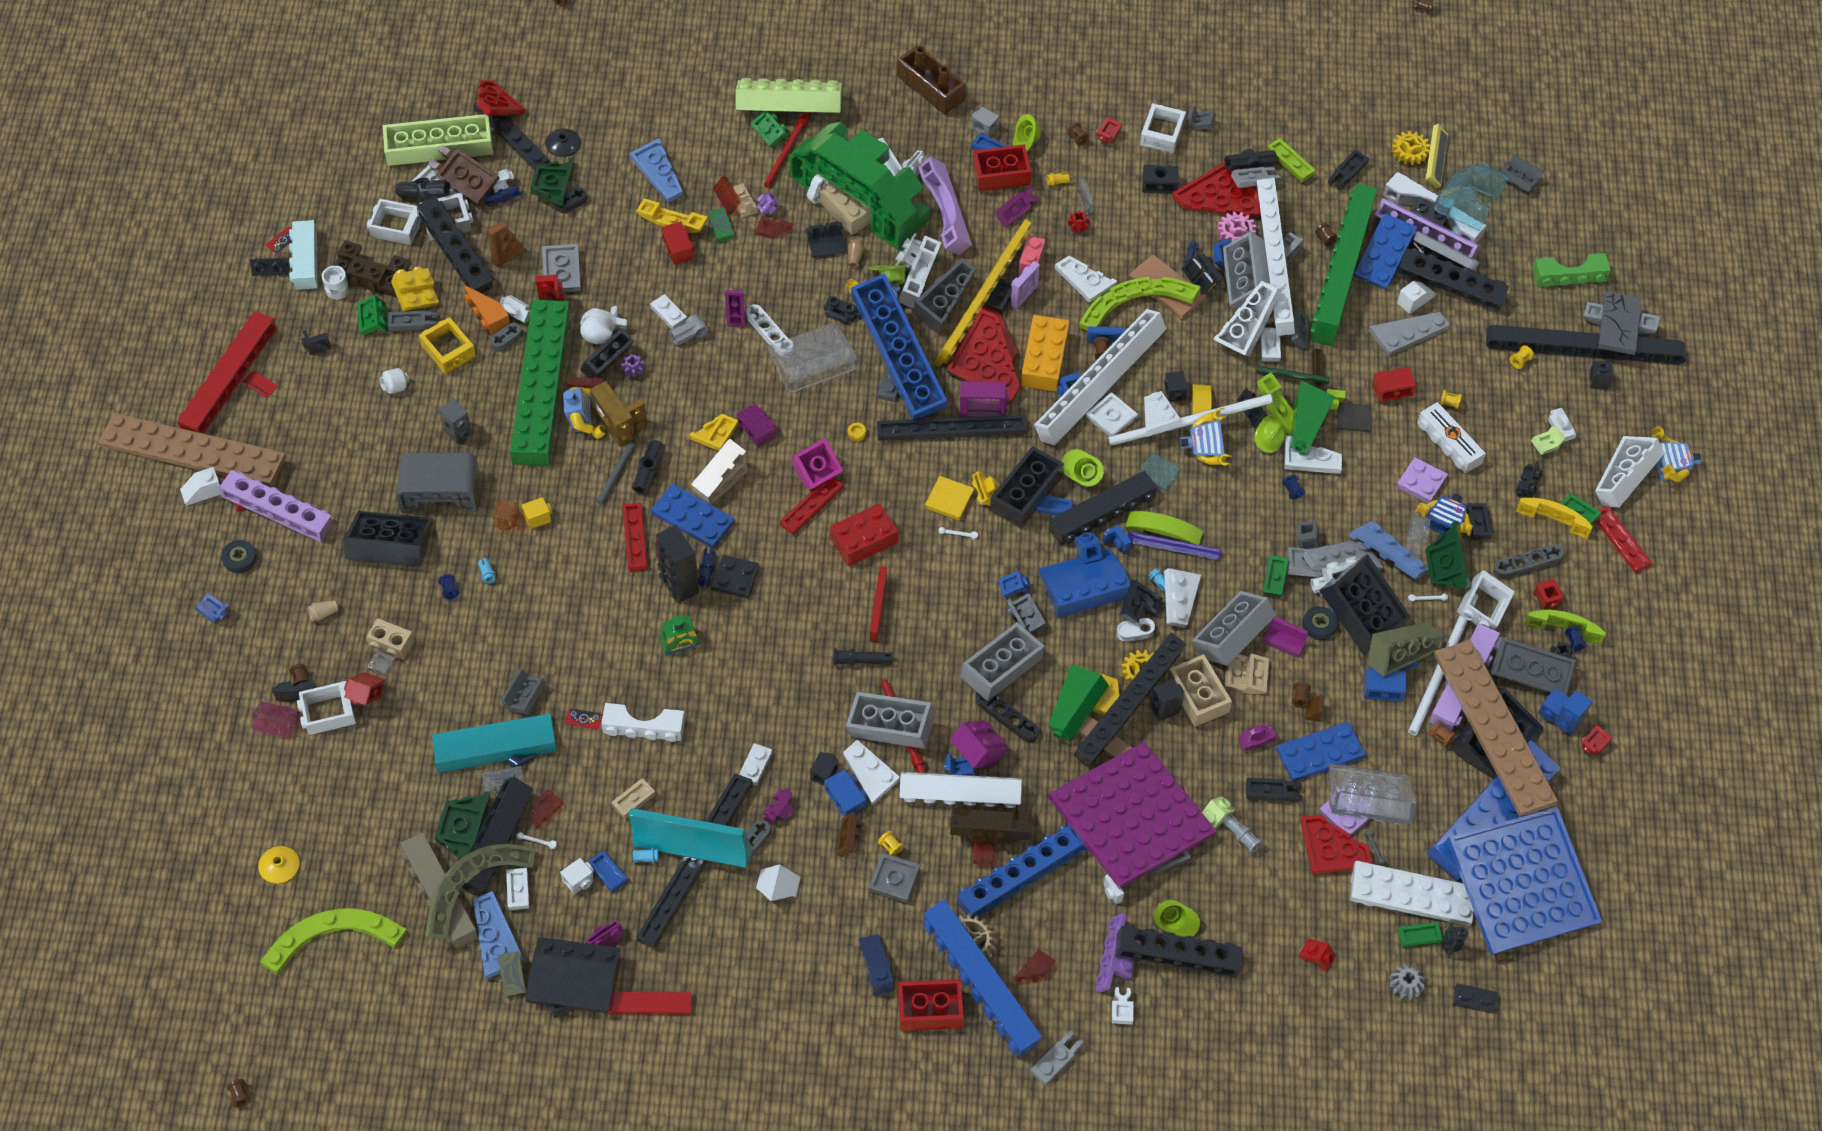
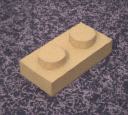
(633, 798)

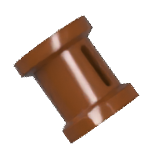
(1442, 734)

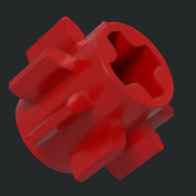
(1078, 221)

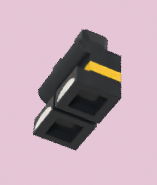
(1203, 273)

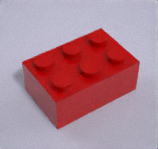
(1001, 167)
(863, 534)
(930, 1005)

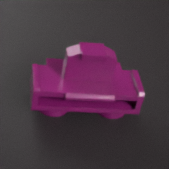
(1256, 737)
(779, 807)
(607, 934)

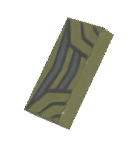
(511, 973)

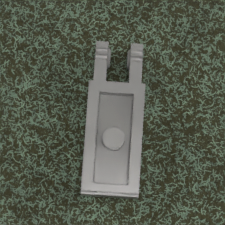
(1249, 177)
(1056, 1059)

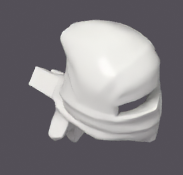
(599, 324)

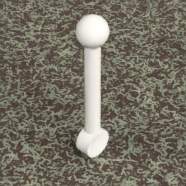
(973, 535)
(1411, 598)
(552, 844)

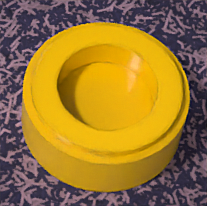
(856, 432)

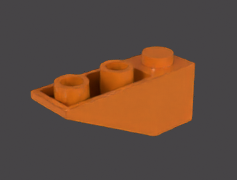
(491, 313)

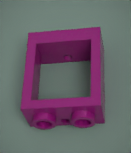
(983, 390)

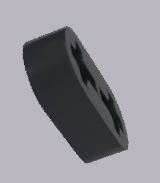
(571, 201)

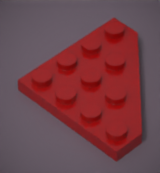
(1218, 194)
(985, 355)

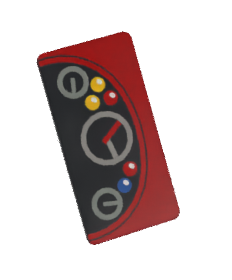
(279, 241)
(583, 718)

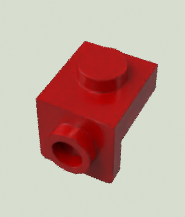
(1109, 130)
(1596, 741)
(1318, 952)

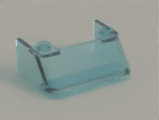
(1459, 201)

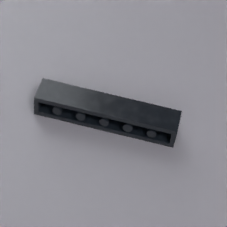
(1102, 508)
(499, 826)

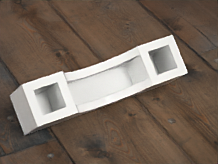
(919, 271)
(666, 726)

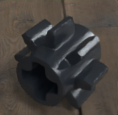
(1562, 649)

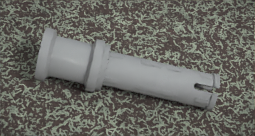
(1243, 833)

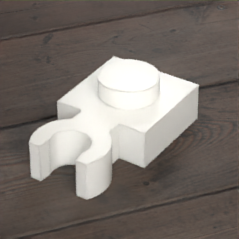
(1122, 1008)

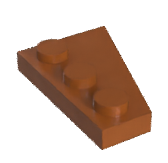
(503, 244)

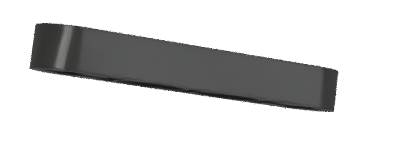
(1530, 564)

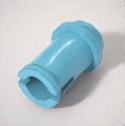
(488, 574)
(1157, 577)
(646, 855)

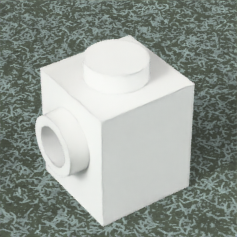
(577, 876)

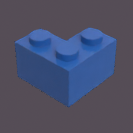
(1565, 711)

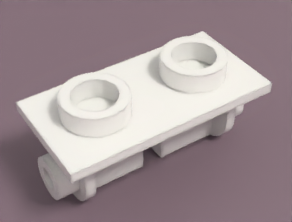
(910, 247)

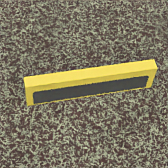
(1436, 156)

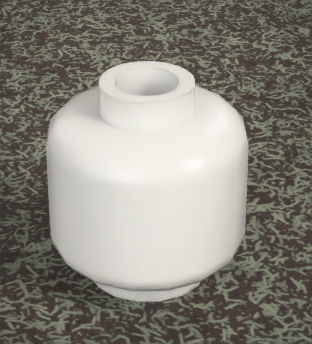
(394, 381)

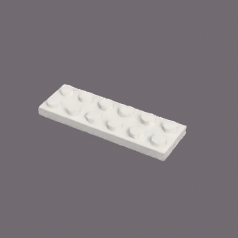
(1411, 893)

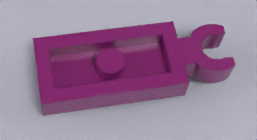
(1015, 207)

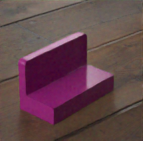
(1286, 637)

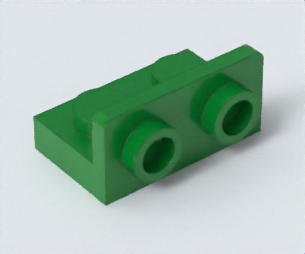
(769, 128)
(372, 315)

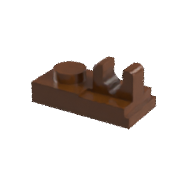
(848, 833)

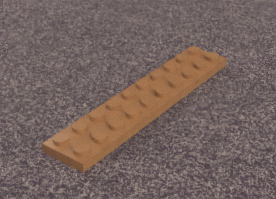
(190, 448)
(1495, 728)

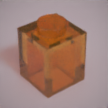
(506, 514)

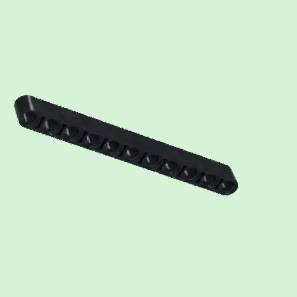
(1581, 344)

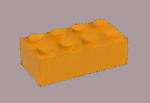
(1045, 353)

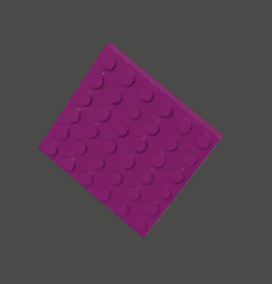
(1131, 814)

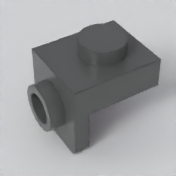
(1201, 120)

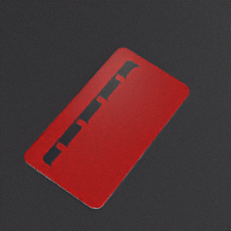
(259, 384)

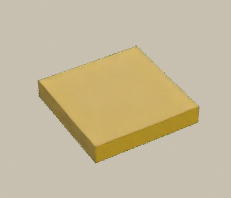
(949, 498)

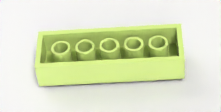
(788, 96)
(422, 139)

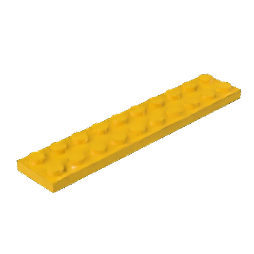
(983, 294)

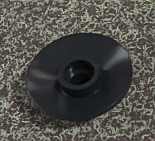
(563, 142)

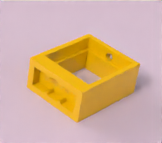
(454, 358)

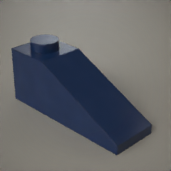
(876, 965)

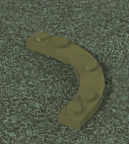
(463, 872)

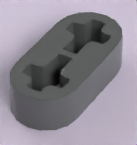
(506, 337)
(758, 840)

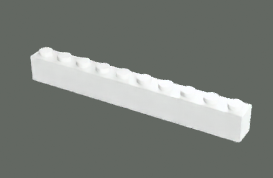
(1275, 255)
(1100, 377)

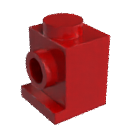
(1548, 594)

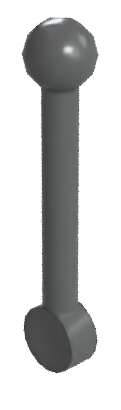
(1368, 833)

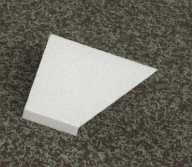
(778, 882)

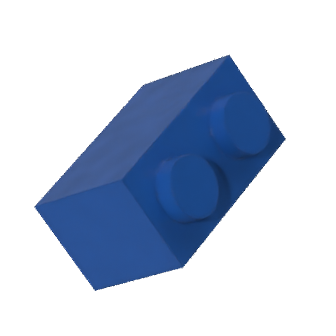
(1389, 687)
(845, 794)

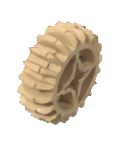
(982, 934)

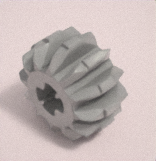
(1410, 975)

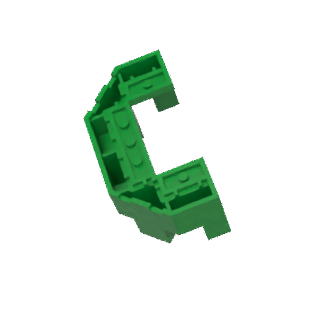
(860, 172)

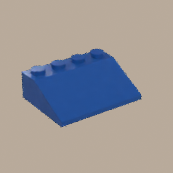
(1082, 586)

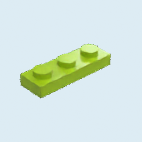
(1291, 160)

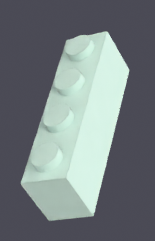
(303, 254)

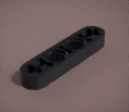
(1009, 713)

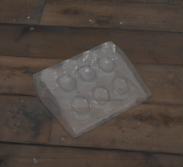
(813, 357)
(1370, 794)

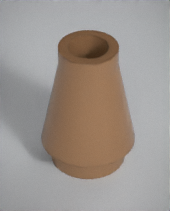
(855, 252)

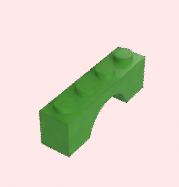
(1549, 272)

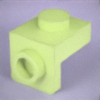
(1549, 440)
(1217, 811)

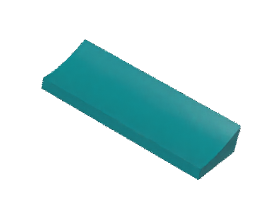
(493, 743)
(690, 837)

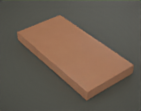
(1156, 269)

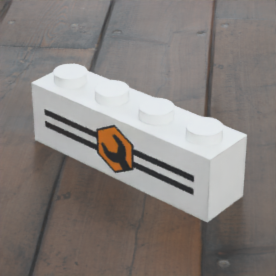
(1451, 438)

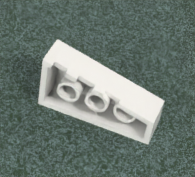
(1250, 319)
(1627, 469)

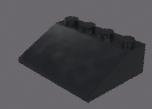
(387, 538)
(1364, 602)
(1471, 750)
(573, 974)

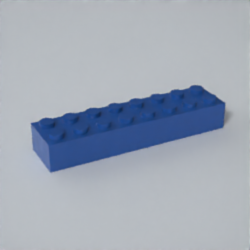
(898, 347)
(1487, 809)
(981, 978)

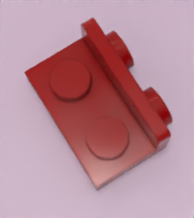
(549, 288)

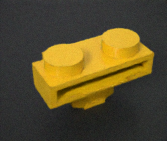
(985, 487)

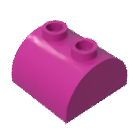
(816, 464)

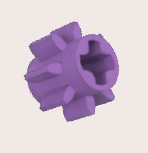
(767, 203)
(633, 365)

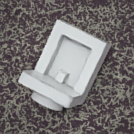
(1113, 891)

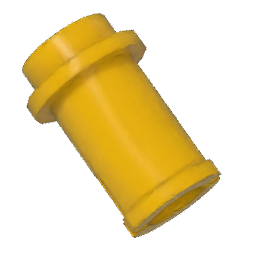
(1059, 178)

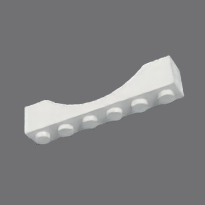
(1406, 192)

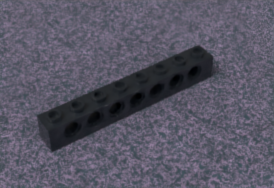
(1130, 700)

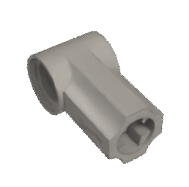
(692, 328)

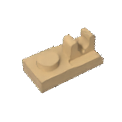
(747, 206)

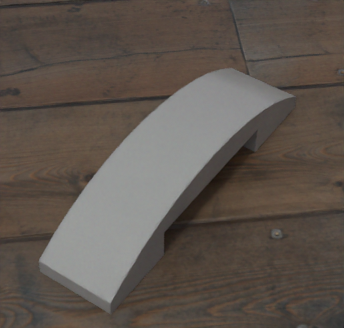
(1647, 322)

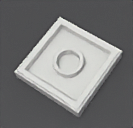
(1111, 415)

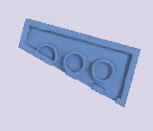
(655, 166)
(1389, 549)
(493, 933)

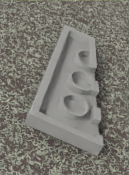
(1407, 332)
(1320, 557)

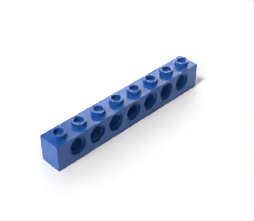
(1026, 875)

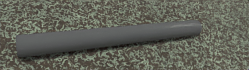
(615, 473)

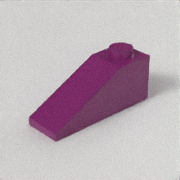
(735, 307)

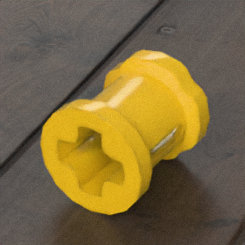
(1525, 354)
(1450, 399)
(890, 843)

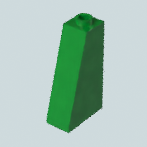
(1308, 415)
(1076, 701)

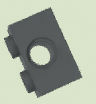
(455, 421)

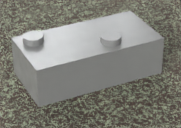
(1244, 267)
(1234, 627)
(1002, 661)
(891, 720)

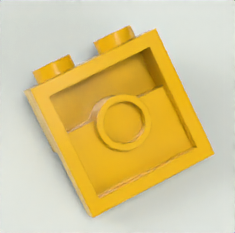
(414, 289)

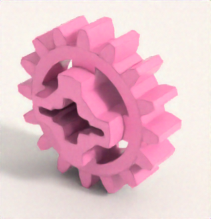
(1235, 226)

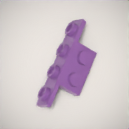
(1109, 963)

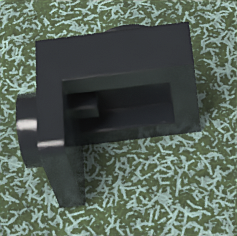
(316, 343)

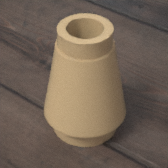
(321, 610)

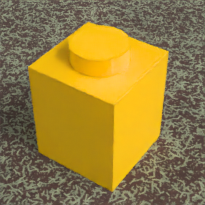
(536, 513)

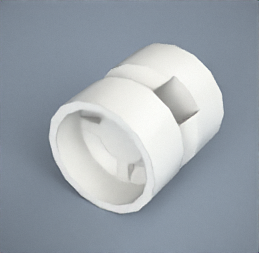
(335, 282)

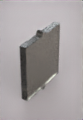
(1354, 417)

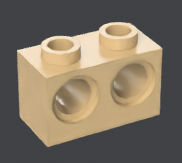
(392, 635)

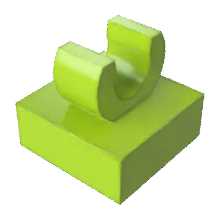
(1339, 397)

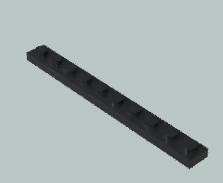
(691, 867)

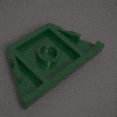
(552, 181)
(1447, 560)
(461, 823)

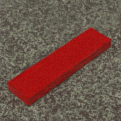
(811, 505)
(635, 537)
(1623, 540)
(878, 604)
(651, 1003)

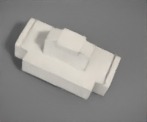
(916, 160)
(505, 176)
(516, 308)
(1559, 418)

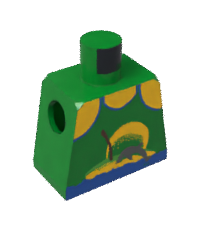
(678, 635)

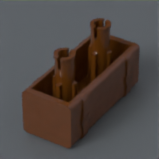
(931, 79)

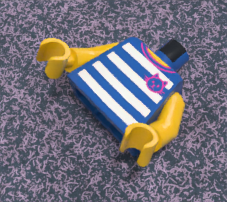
(1444, 512)

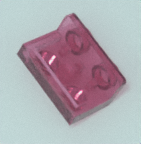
(274, 719)

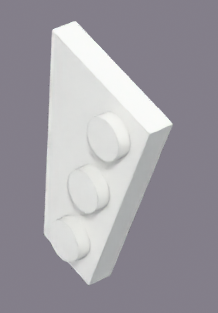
(1316, 459)

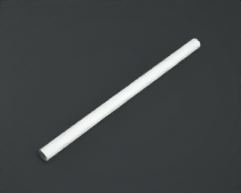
(1189, 420)
(1438, 675)

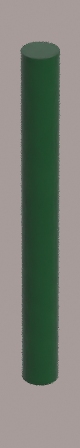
(1294, 375)

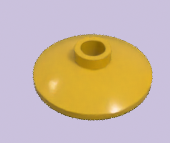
(280, 872)

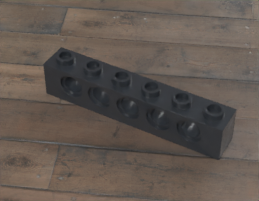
(433, 208)
(1457, 287)
(1169, 956)

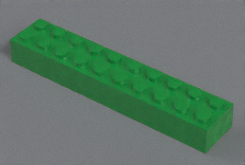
(1343, 265)
(540, 383)

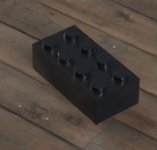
(1027, 486)
(677, 564)

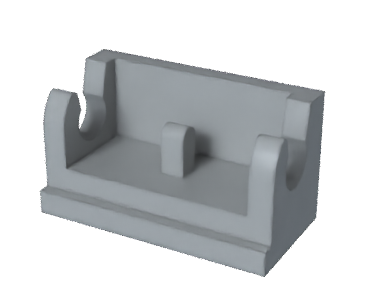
(1292, 247)

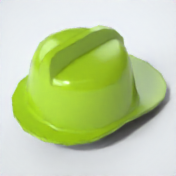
(1026, 131)
(893, 273)
(1269, 435)
(1083, 467)
(1176, 918)

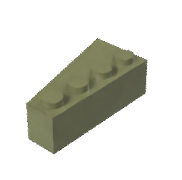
(1402, 646)

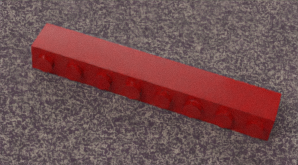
(227, 373)

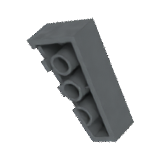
(942, 298)

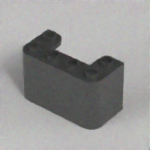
(438, 479)

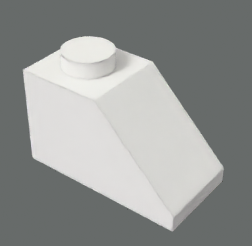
(1414, 296)
(201, 486)

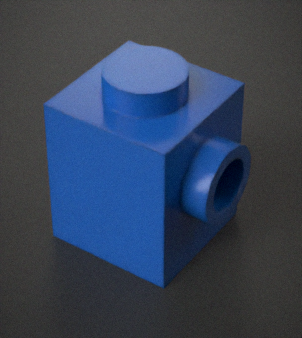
(1088, 547)

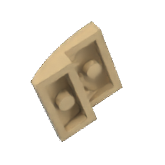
(1247, 674)

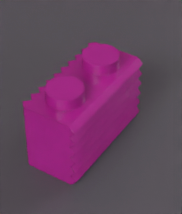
(756, 424)

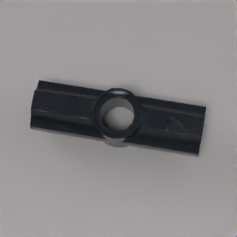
(1250, 159)
(423, 188)
(646, 475)

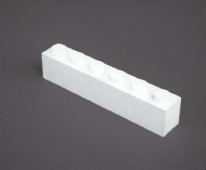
(960, 788)

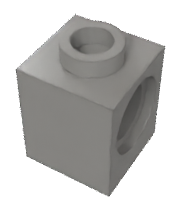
(985, 121)

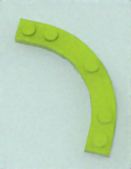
(1136, 288)
(329, 922)

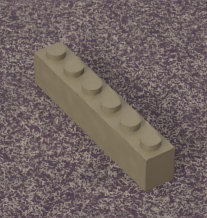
(429, 874)

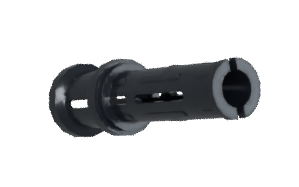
(851, 657)

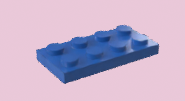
(1385, 251)
(692, 516)
(1315, 751)

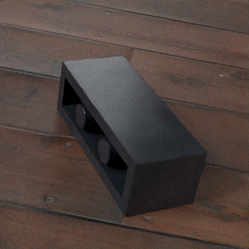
(607, 354)

